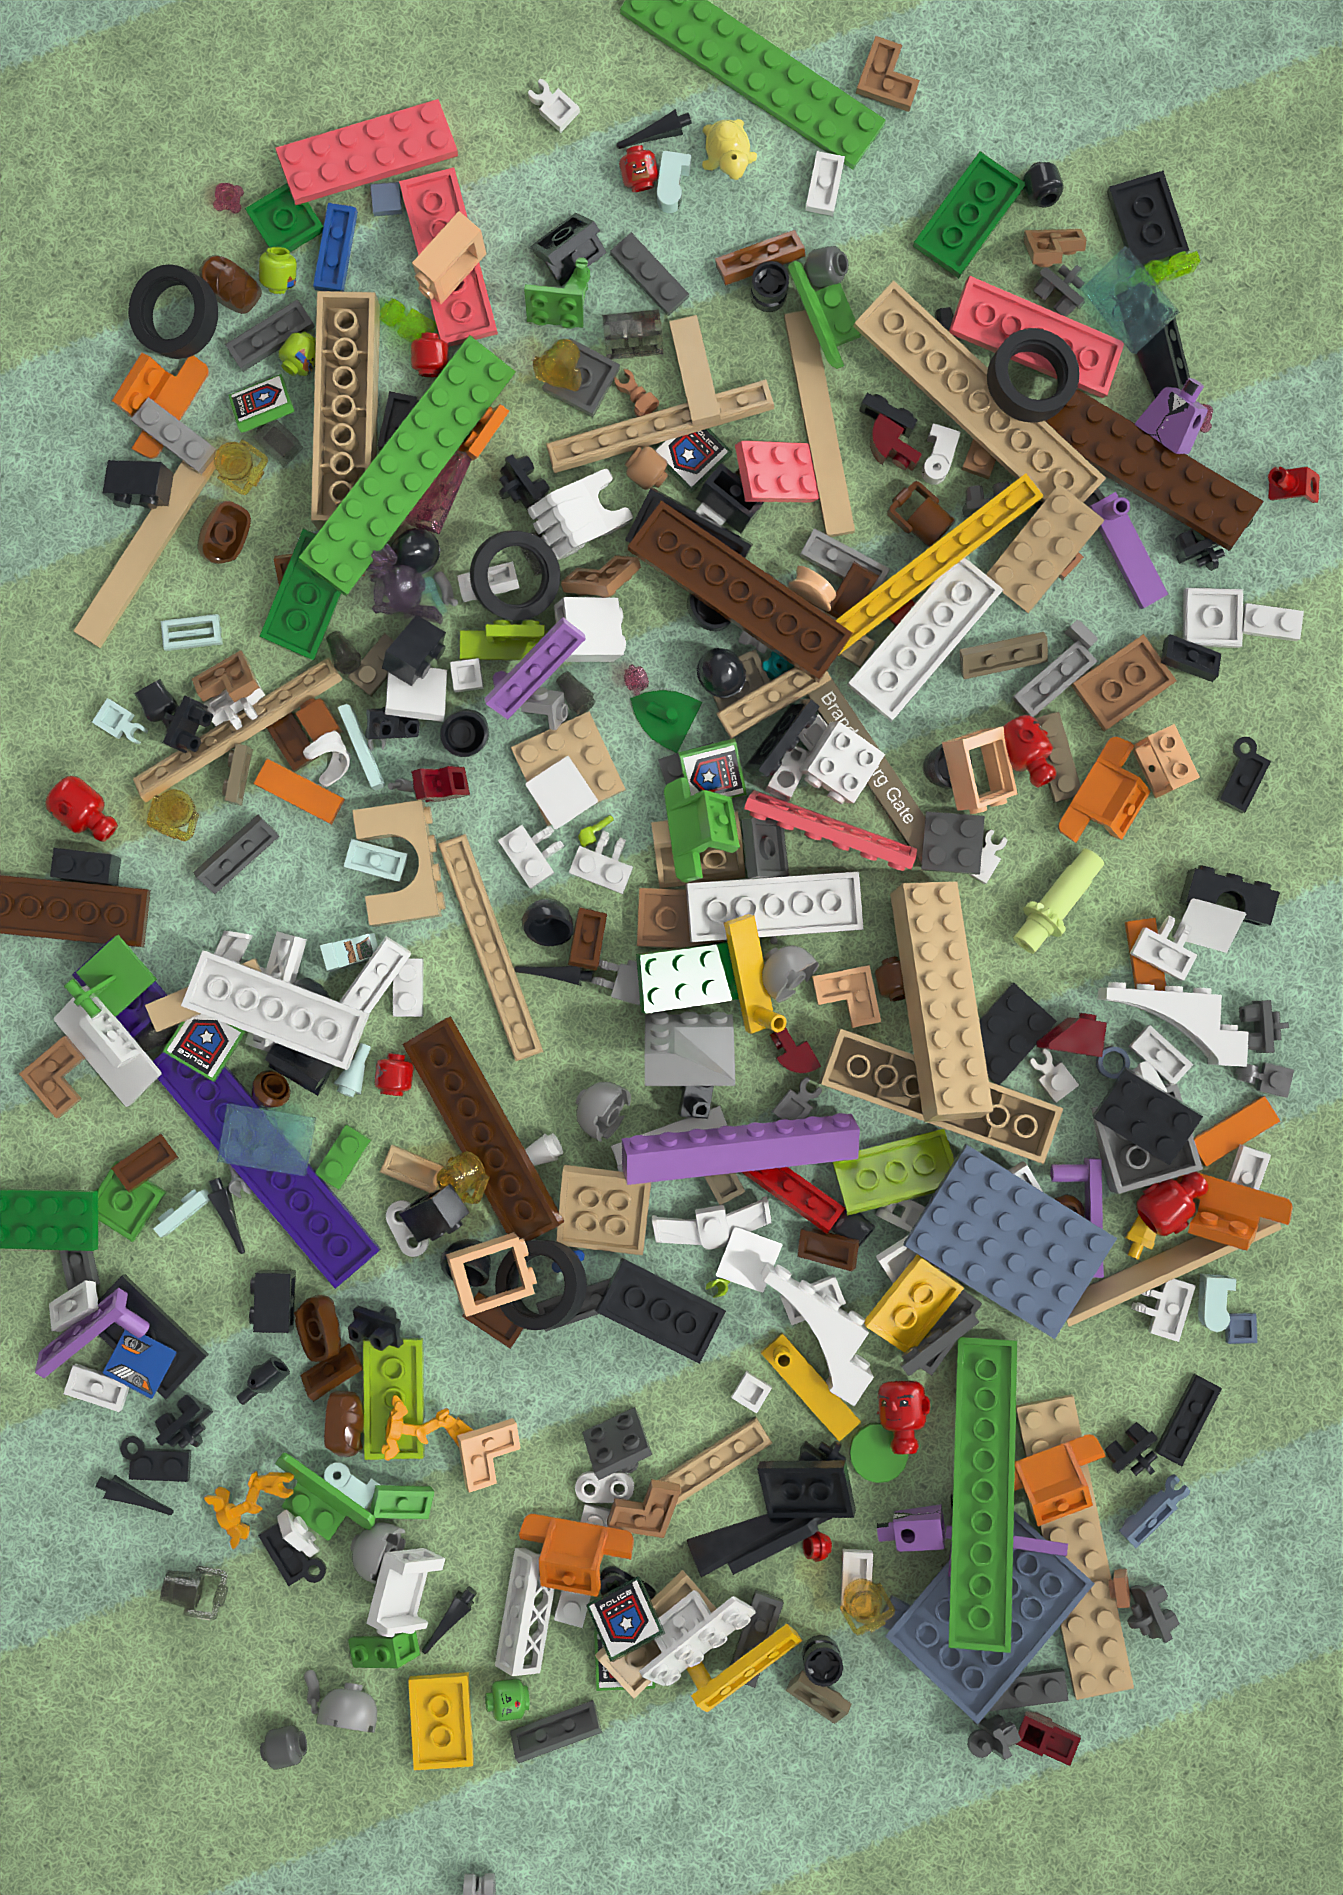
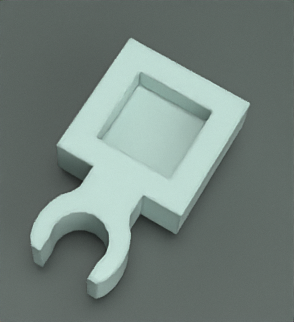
(117, 721)

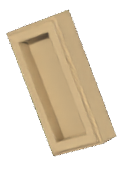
(411, 1169)

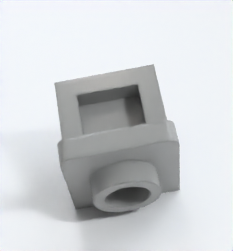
(547, 703)

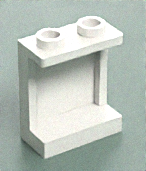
(400, 1591)

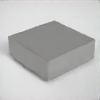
(1080, 632)

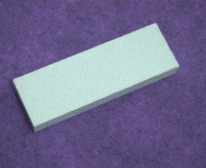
(361, 747)

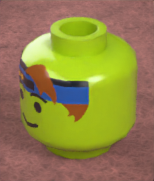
(277, 270)
(298, 354)

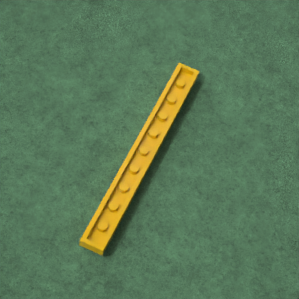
(940, 558)

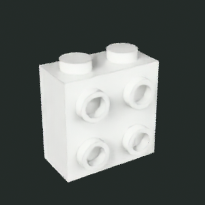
(600, 622)
(841, 763)

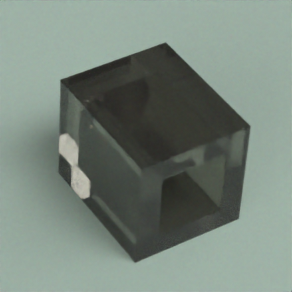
(278, 442)

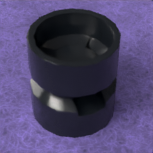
(769, 286)
(822, 1660)

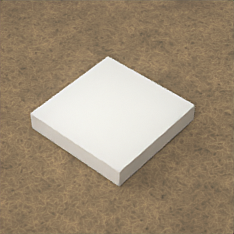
(1213, 617)
(421, 700)

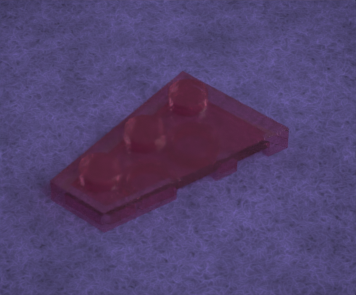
(437, 501)

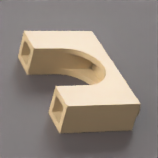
(421, 897)

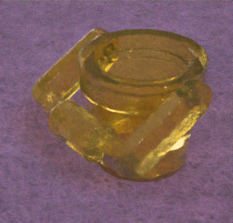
(559, 365)
(236, 464)
(174, 811)
(464, 1174)
(863, 1602)

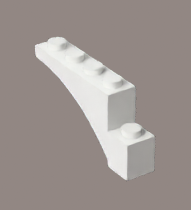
(1191, 1013)
(835, 1329)

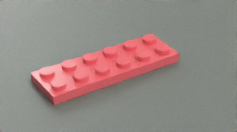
(366, 152)
(430, 205)
(991, 315)
(841, 833)

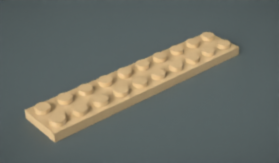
(960, 388)
(1093, 1629)

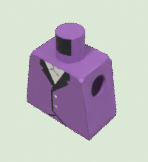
(1175, 417)
(926, 1526)

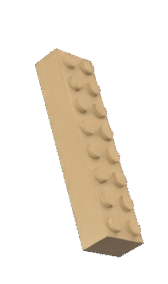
(344, 396)
(941, 1002)
(890, 1080)

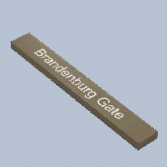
(884, 781)

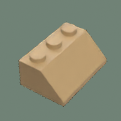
(715, 863)

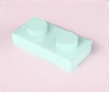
(376, 860)
(172, 1219)

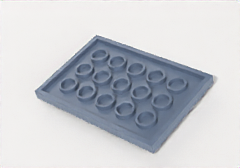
(1009, 1241)
(1042, 1598)

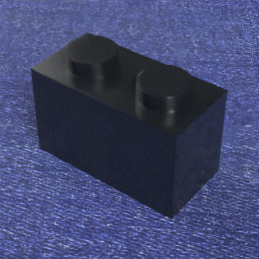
(138, 483)
(725, 496)
(414, 650)
(85, 866)
(435, 1214)
(273, 1301)

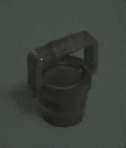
(185, 1591)

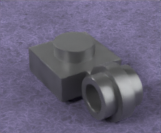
(1272, 1079)

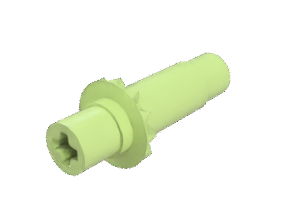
(1048, 915)

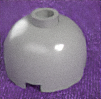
(786, 970)
(600, 1109)
(370, 1547)
(348, 1709)

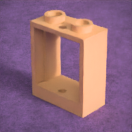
(449, 258)
(1168, 757)
(997, 767)
(461, 1283)

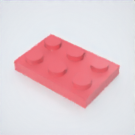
(776, 472)

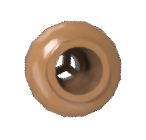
(646, 468)

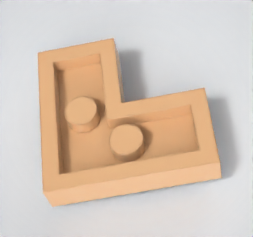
(853, 986)
(480, 1447)

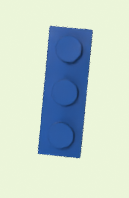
(335, 248)

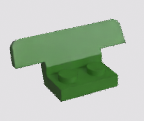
(828, 314)
(696, 824)
(319, 1502)

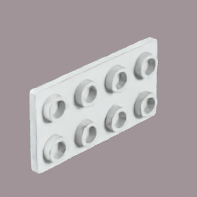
(109, 1049)
(691, 1633)

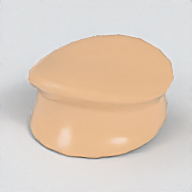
(813, 588)

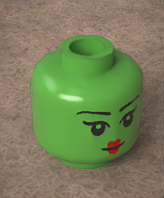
(507, 1700)

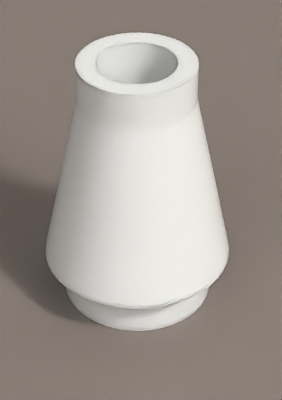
(544, 1150)

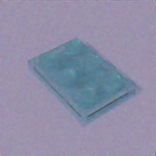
(1130, 300)
(266, 1139)

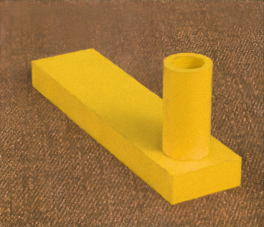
(748, 969)
(810, 1387)
(713, 1691)

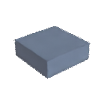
(386, 199)
(1241, 1328)

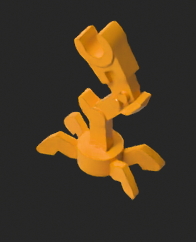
(396, 1427)
(229, 1515)

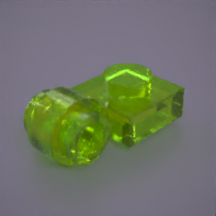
(1178, 266)
(411, 325)

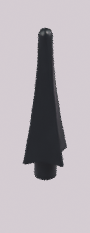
(666, 127)
(569, 974)
(223, 1203)
(121, 1491)
(458, 1609)

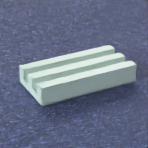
(216, 630)

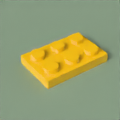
(913, 1304)
(441, 1721)

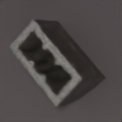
(633, 334)

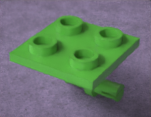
(559, 305)
(113, 977)

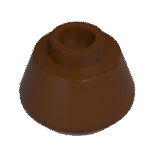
(270, 1089)

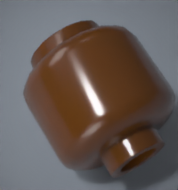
(890, 979)

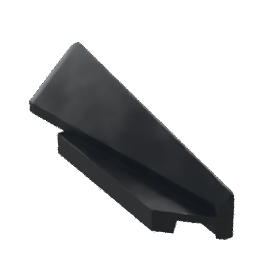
(1164, 360)
(749, 1542)

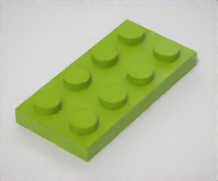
(894, 1171)
(389, 1374)

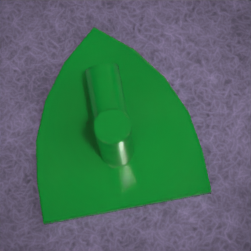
(666, 716)

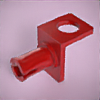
(1293, 484)

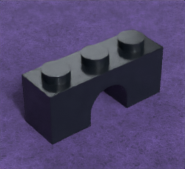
(1254, 899)

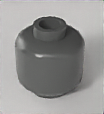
(826, 266)
(283, 1747)

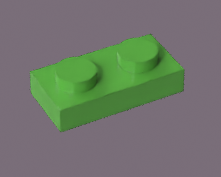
(343, 1156)
(402, 1502)

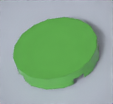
(873, 1455)

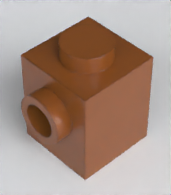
(317, 718)

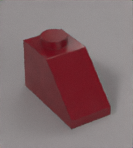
(1076, 1036)

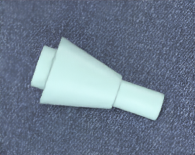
(351, 1080)

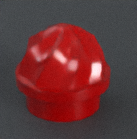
(817, 1546)

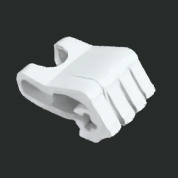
(576, 516)

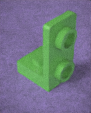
(383, 1650)

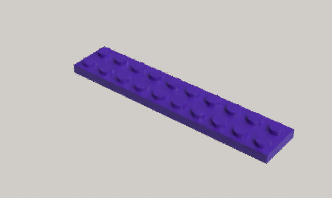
(298, 1202)

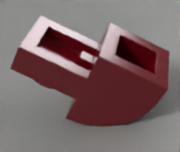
(886, 442)
(440, 784)
(795, 1058)
(1048, 1738)

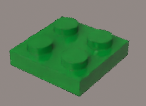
(282, 221)

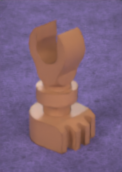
(644, 402)

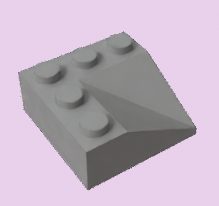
(689, 1049)
(1133, 1167)

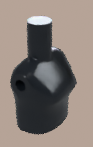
(156, 701)
(853, 1226)
(264, 1379)

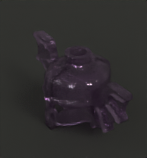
(401, 586)

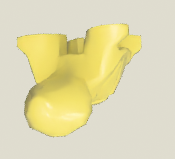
(728, 148)

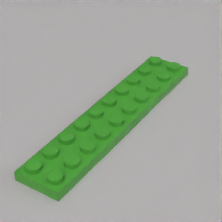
(761, 73)
(407, 466)
(983, 1495)

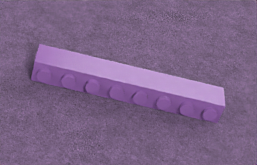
(739, 1148)

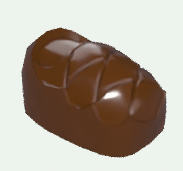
(230, 284)
(224, 533)
(318, 1328)
(344, 1423)

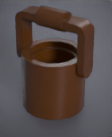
(929, 519)

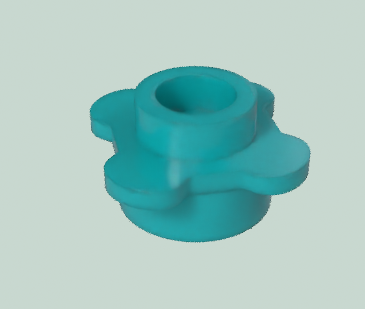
(772, 670)

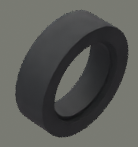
(143, 300)
(1056, 352)
(549, 583)
(574, 1288)

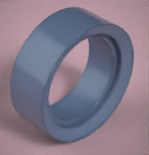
(1099, 1062)

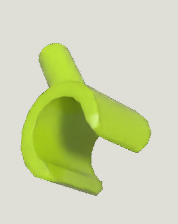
(587, 835)
(722, 1285)

